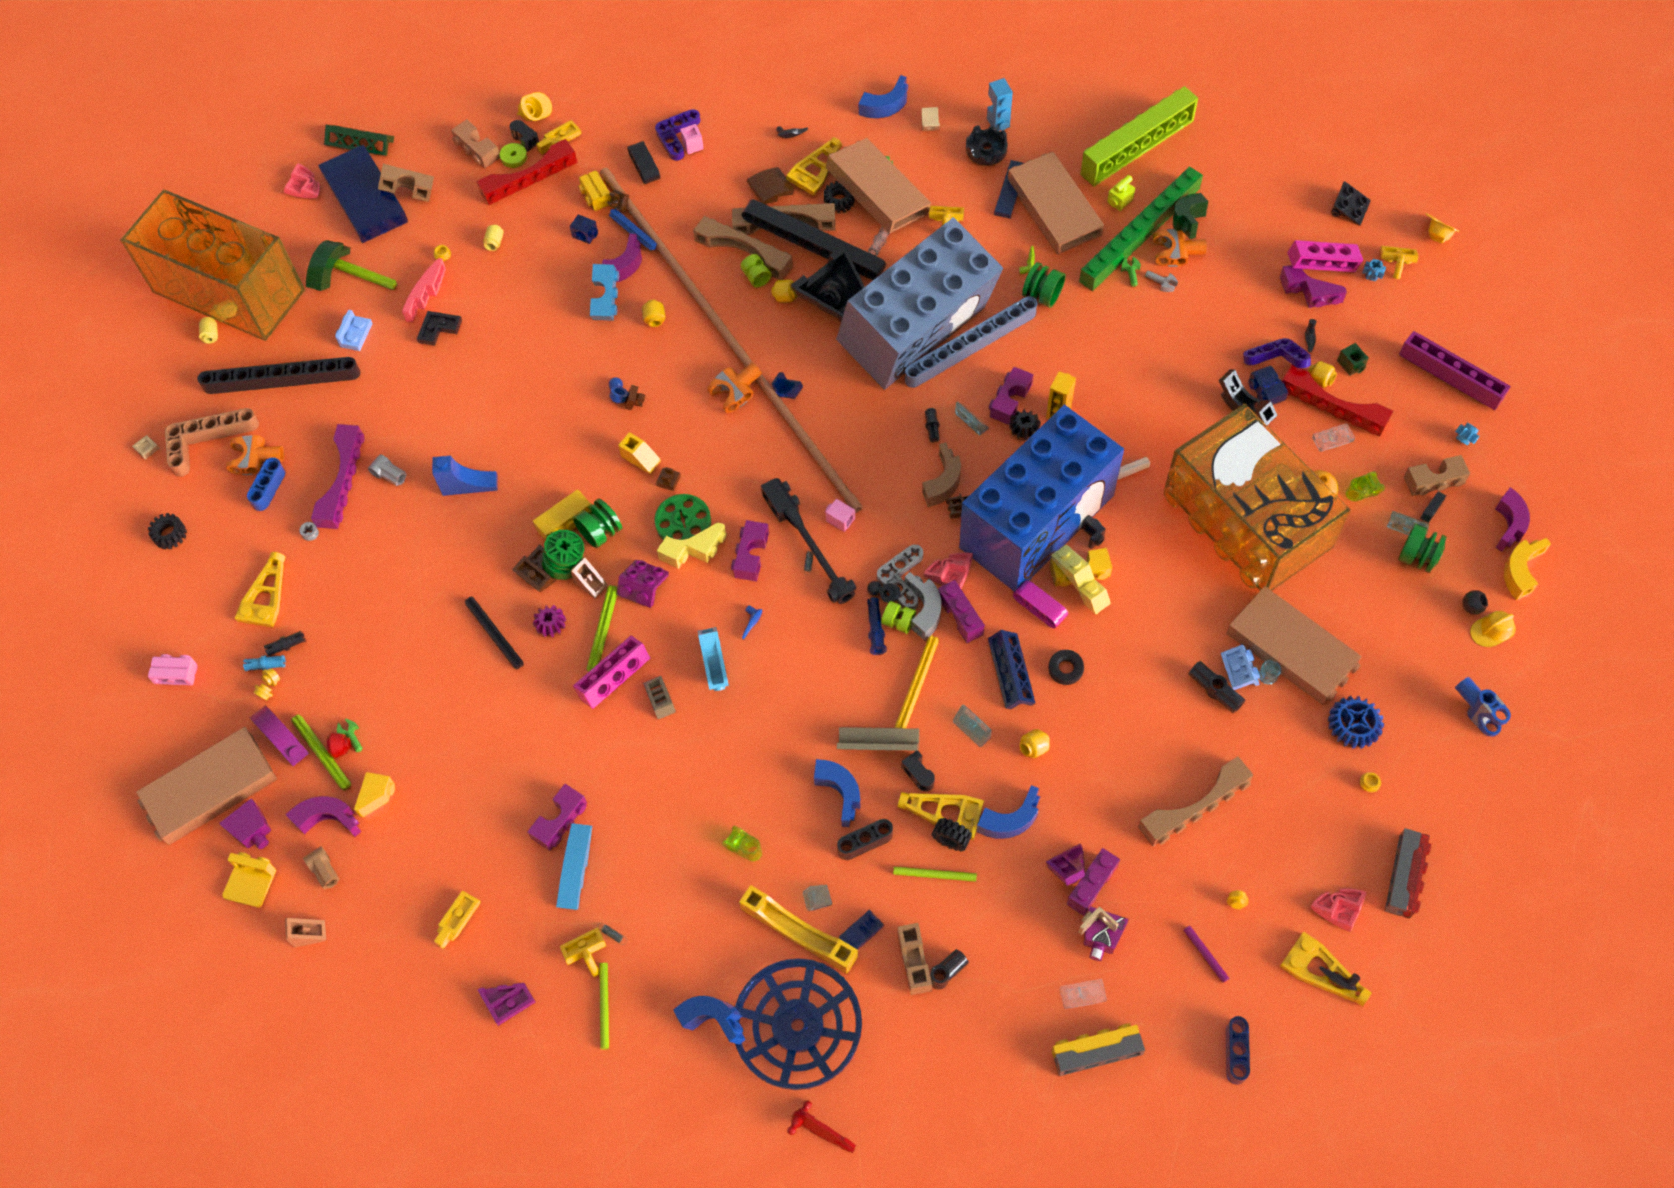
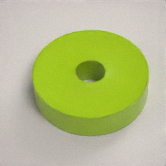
(519, 153)

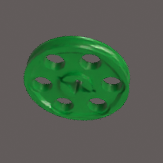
(688, 514)

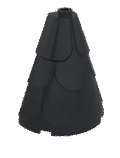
(838, 266)

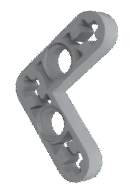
(895, 577)

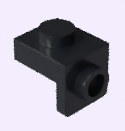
(1095, 530)

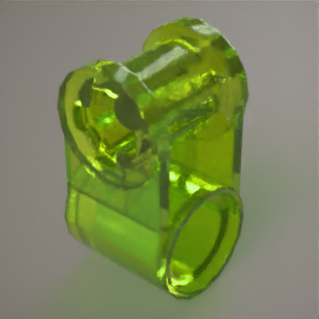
(1366, 486)
(740, 842)

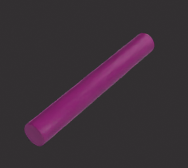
(1206, 954)

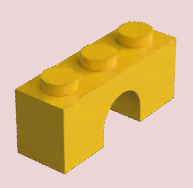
(1099, 564)

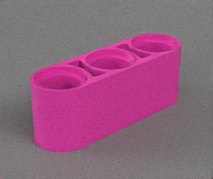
(1040, 604)

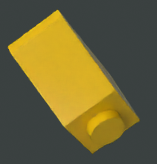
(374, 793)

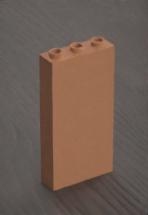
(878, 185)
(1055, 202)
(1300, 646)
(205, 786)

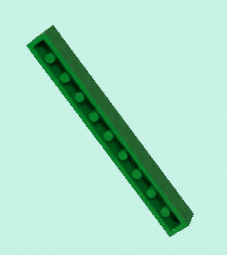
(1139, 229)

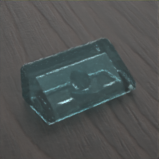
(970, 418)
(1404, 523)
(972, 726)

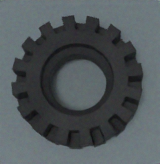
(840, 204)
(163, 523)
(951, 834)

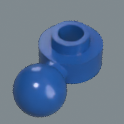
(618, 393)

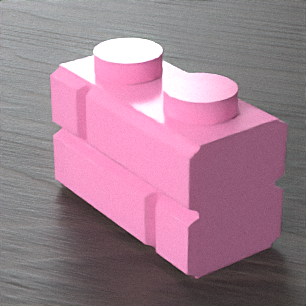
(173, 670)

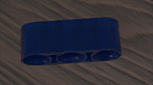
(1232, 1059)

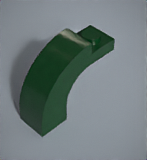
(1186, 211)
(322, 263)

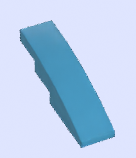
(574, 866)

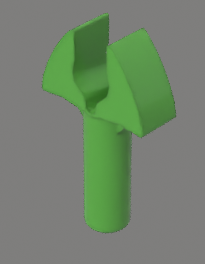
(1131, 270)
(350, 733)

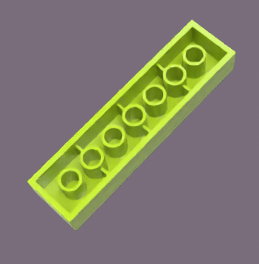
(1138, 136)

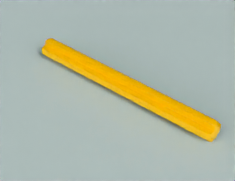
(917, 682)

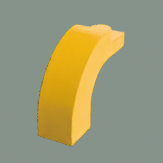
(1516, 572)

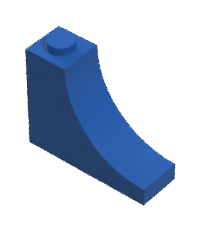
(457, 479)

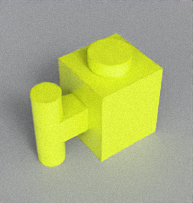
(1121, 193)

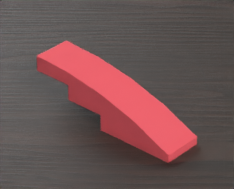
(426, 286)

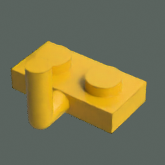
(946, 213)
(1401, 255)
(583, 947)

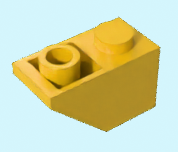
(638, 453)

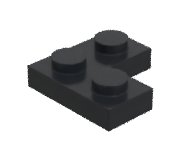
(436, 323)

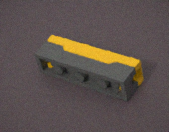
(1097, 1049)

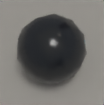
(1475, 602)

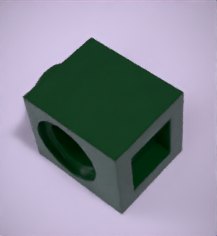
(1352, 359)

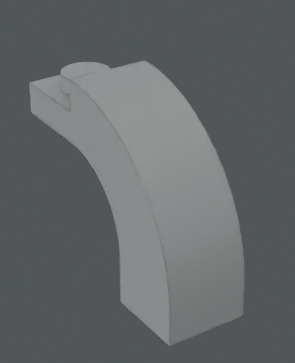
(928, 619)

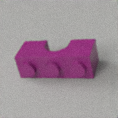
(1016, 383)
(752, 536)
(967, 619)
(549, 832)
(1090, 885)

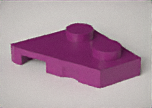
(1068, 865)
(506, 1000)

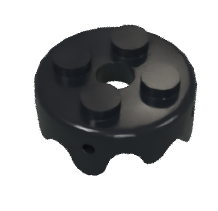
(989, 137)

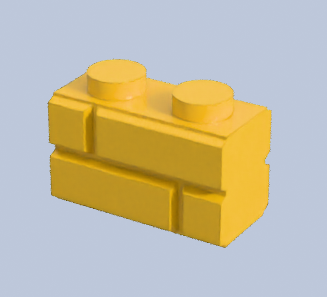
(595, 190)

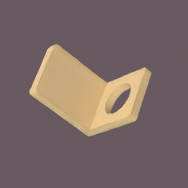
(930, 119)
(1099, 913)

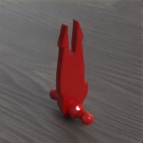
(808, 1121)

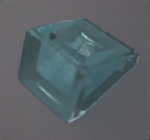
(817, 897)

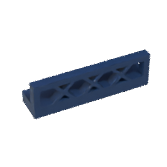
(1007, 669)

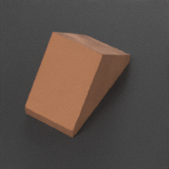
(588, 578)
(304, 931)

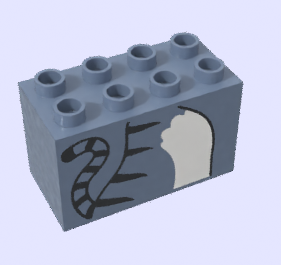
(918, 302)

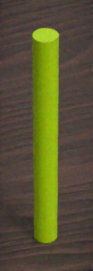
(940, 874)
(604, 1010)

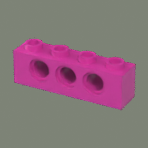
(1325, 256)
(611, 672)

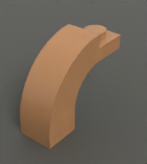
(944, 486)

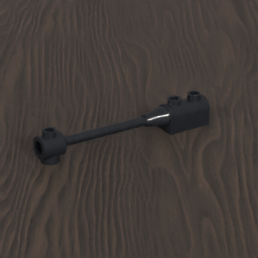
(786, 507)

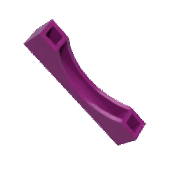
(329, 508)

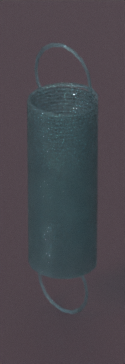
(808, 561)
(612, 933)

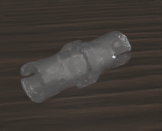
(879, 241)

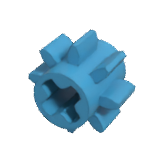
(1374, 270)
(1467, 433)

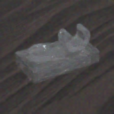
(1333, 437)
(1083, 993)

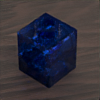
(584, 229)

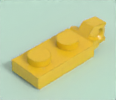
(566, 131)
(456, 918)

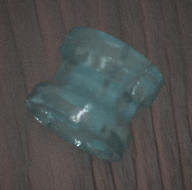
(1272, 668)

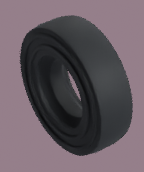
(1066, 678)

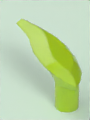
(1030, 262)

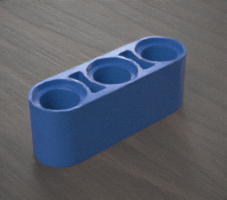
(266, 484)

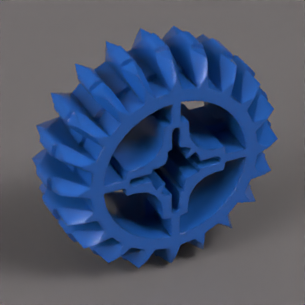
(1347, 710)

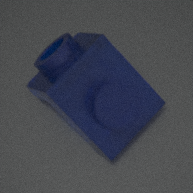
(785, 387)

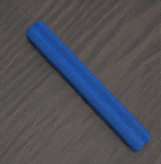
(633, 229)

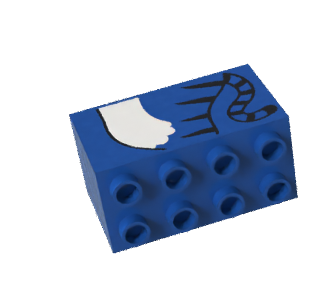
(1040, 497)

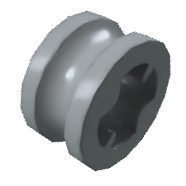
(309, 526)

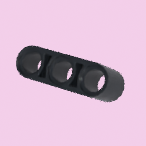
(643, 162)
(871, 831)

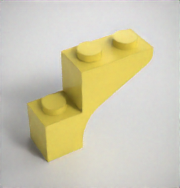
(700, 546)
(1081, 576)

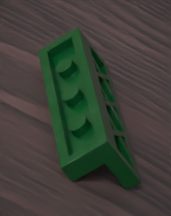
(357, 133)

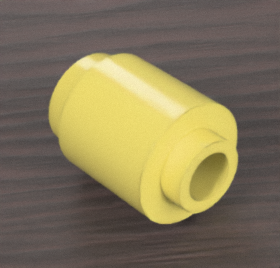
(493, 237)
(208, 330)

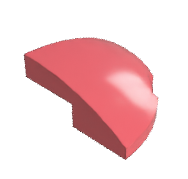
(302, 183)
(950, 569)
(1340, 907)

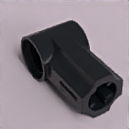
(948, 968)

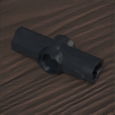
(1225, 695)

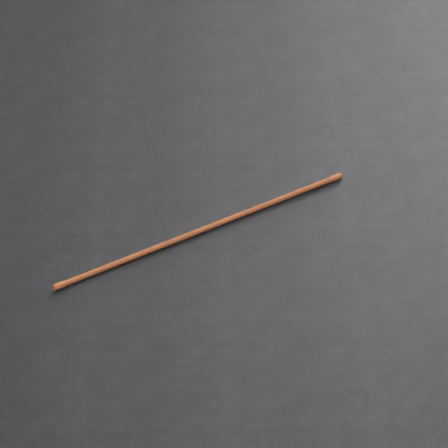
(849, 498)

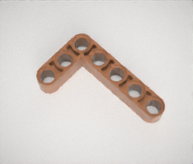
(203, 429)

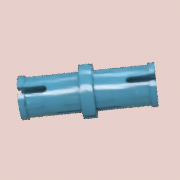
(264, 663)

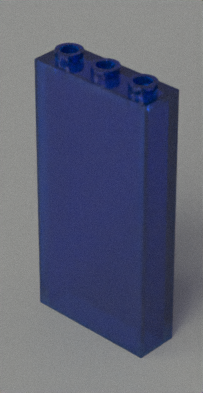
(355, 185)

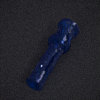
(876, 632)

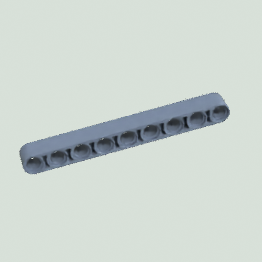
(970, 342)

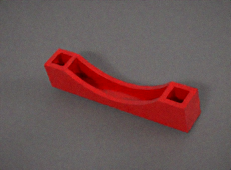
(496, 186)
(1366, 416)

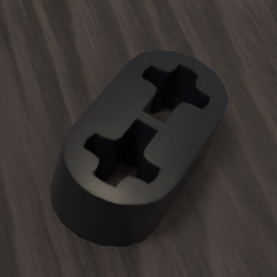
(1433, 506)

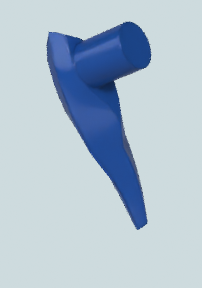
(755, 616)

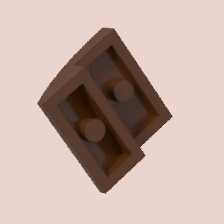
(770, 185)
(532, 572)

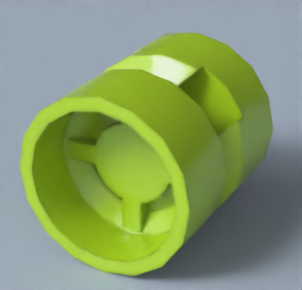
(755, 270)
(892, 614)

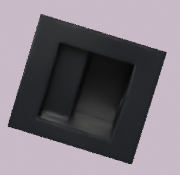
(524, 133)
(922, 777)

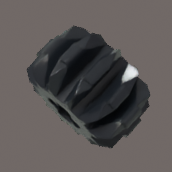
(1024, 424)

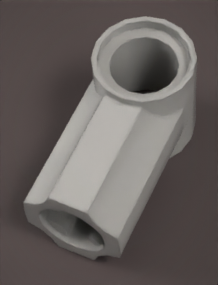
(384, 468)

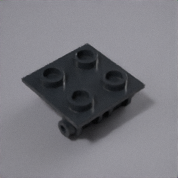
(1350, 203)

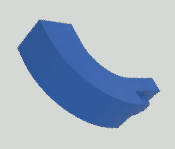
(884, 105)
(837, 777)
(1013, 824)
(702, 1008)

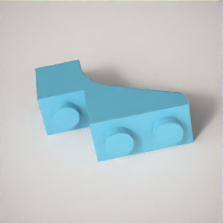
(713, 659)

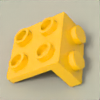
(249, 879)

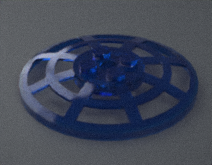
(801, 1010)

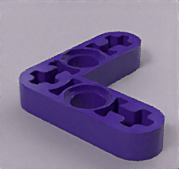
(670, 133)
(1283, 347)

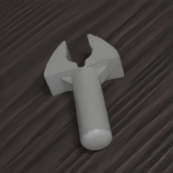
(1164, 281)

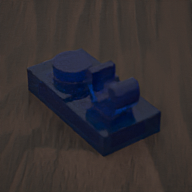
(862, 930)

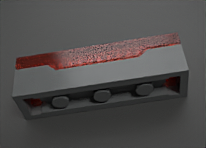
(1407, 873)

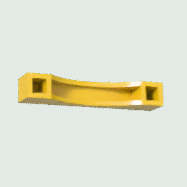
(815, 941)

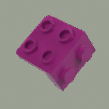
(640, 582)

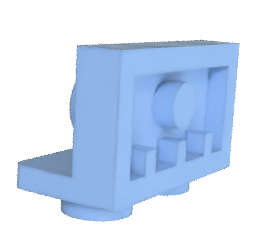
(353, 331)
(1240, 667)

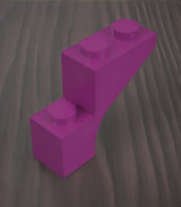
(1315, 291)

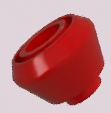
(338, 744)

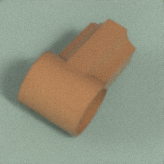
(320, 865)

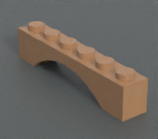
(816, 215)
(715, 234)
(1163, 823)

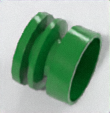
(1043, 285)
(600, 520)
(1422, 548)
(561, 553)

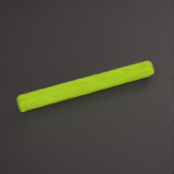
(365, 274)
(602, 628)
(321, 752)

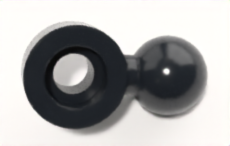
(875, 588)

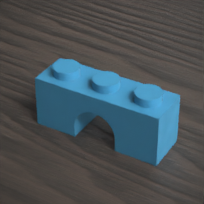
(1000, 112)
(604, 307)

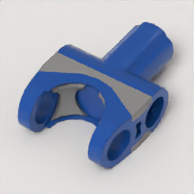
(1483, 706)

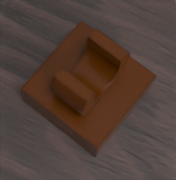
(619, 200)
(634, 398)
(668, 479)

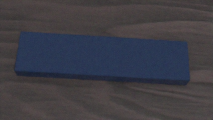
(1007, 196)

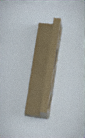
(878, 738)

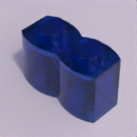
(1268, 385)

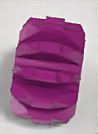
(556, 620)

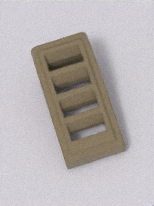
(664, 707)

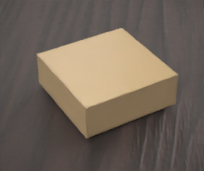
(146, 447)

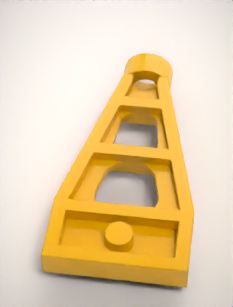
(806, 180)
(260, 614)
(969, 808)
(1301, 955)

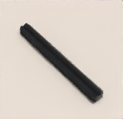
(494, 633)

